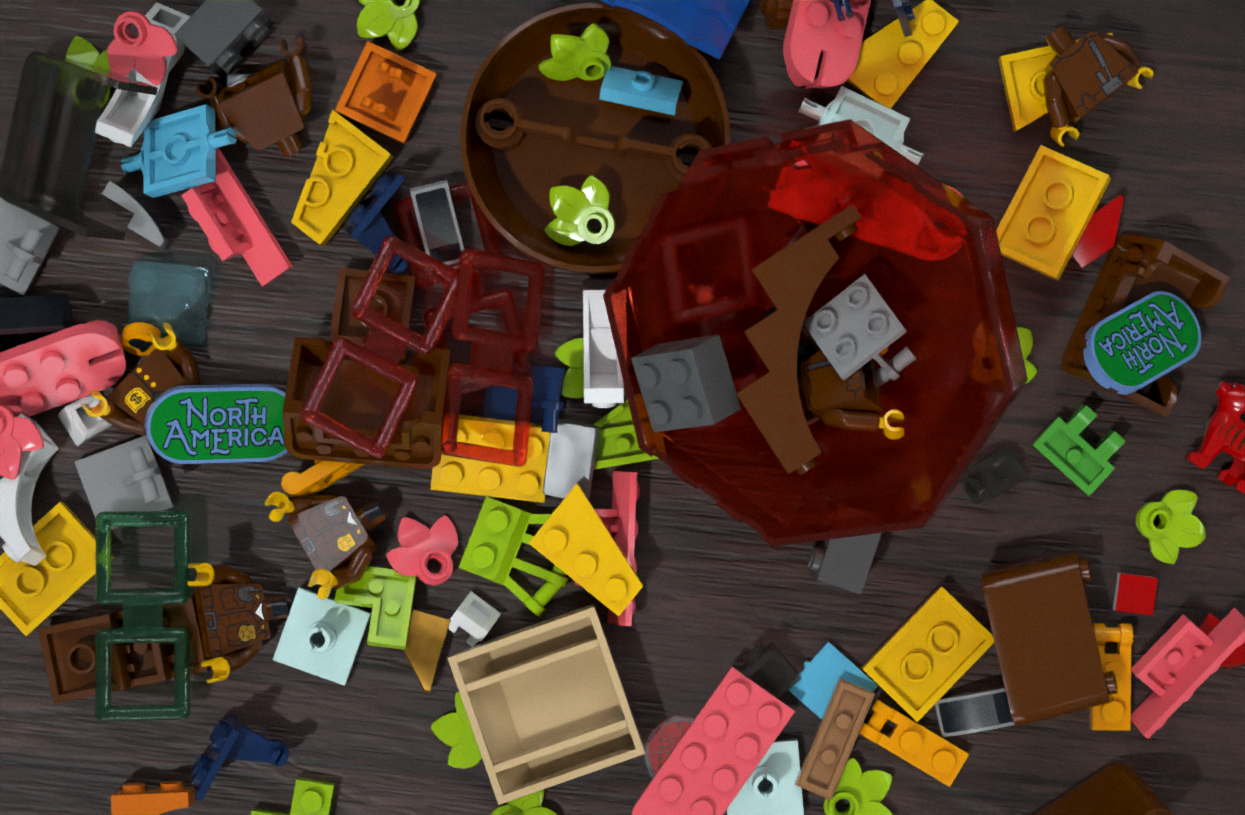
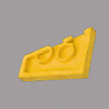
(892, 61)
(1023, 83)
(340, 178)
(585, 551)

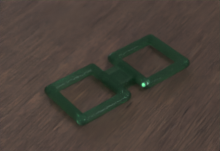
(142, 616)

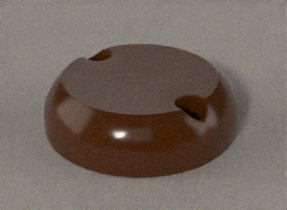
(570, 134)

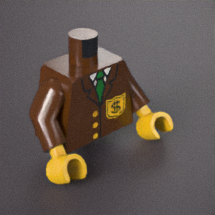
(162, 369)

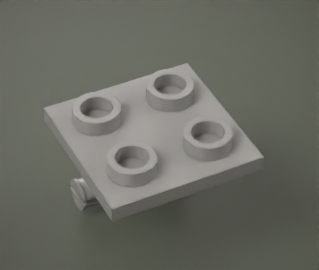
(23, 246)
(857, 329)
(124, 479)

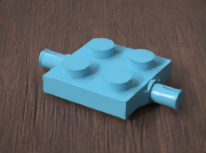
(179, 151)

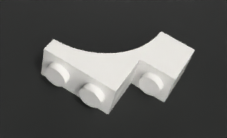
(131, 111)
(601, 366)
(16, 504)

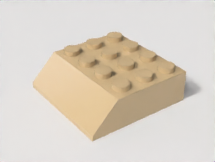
(546, 704)

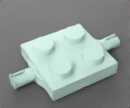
(870, 115)

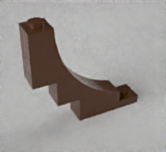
(790, 283)

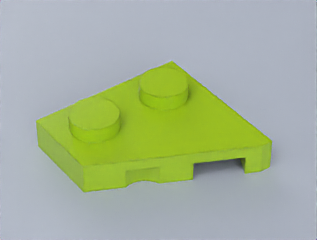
(618, 440)

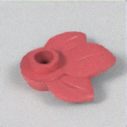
(141, 52)
(16, 435)
(422, 545)

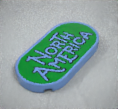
(1142, 342)
(217, 424)

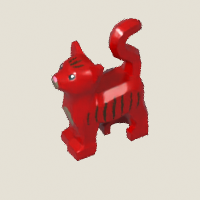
(1225, 433)

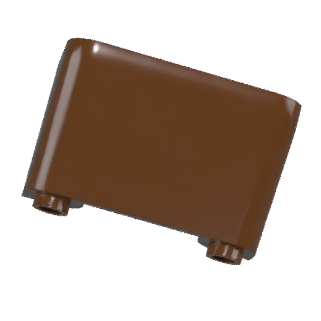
(1130, 272)
(361, 402)
(1046, 637)
(1110, 791)

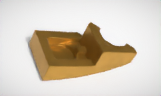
(425, 646)

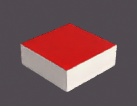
(1135, 594)

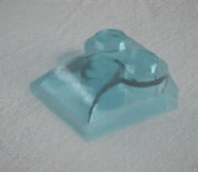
(170, 295)

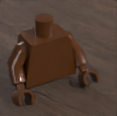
(266, 104)

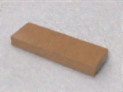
(834, 739)

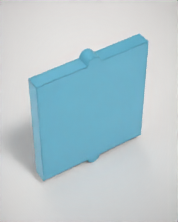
(822, 675)

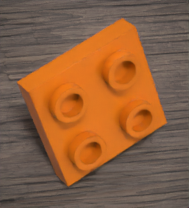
(386, 92)

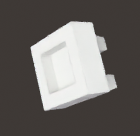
(474, 617)

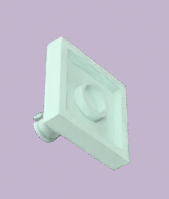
(322, 636)
(771, 785)

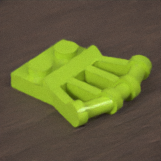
(495, 547)

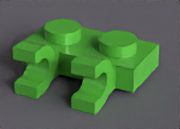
(1073, 455)

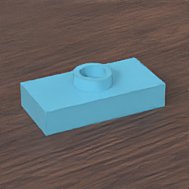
(641, 90)

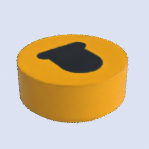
(137, 338)

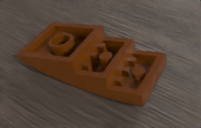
(392, 299)
(70, 653)

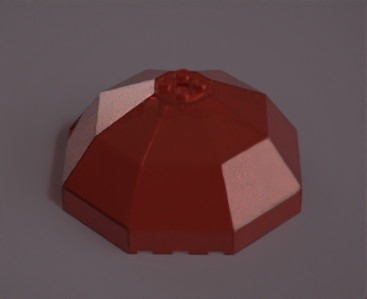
(927, 258)

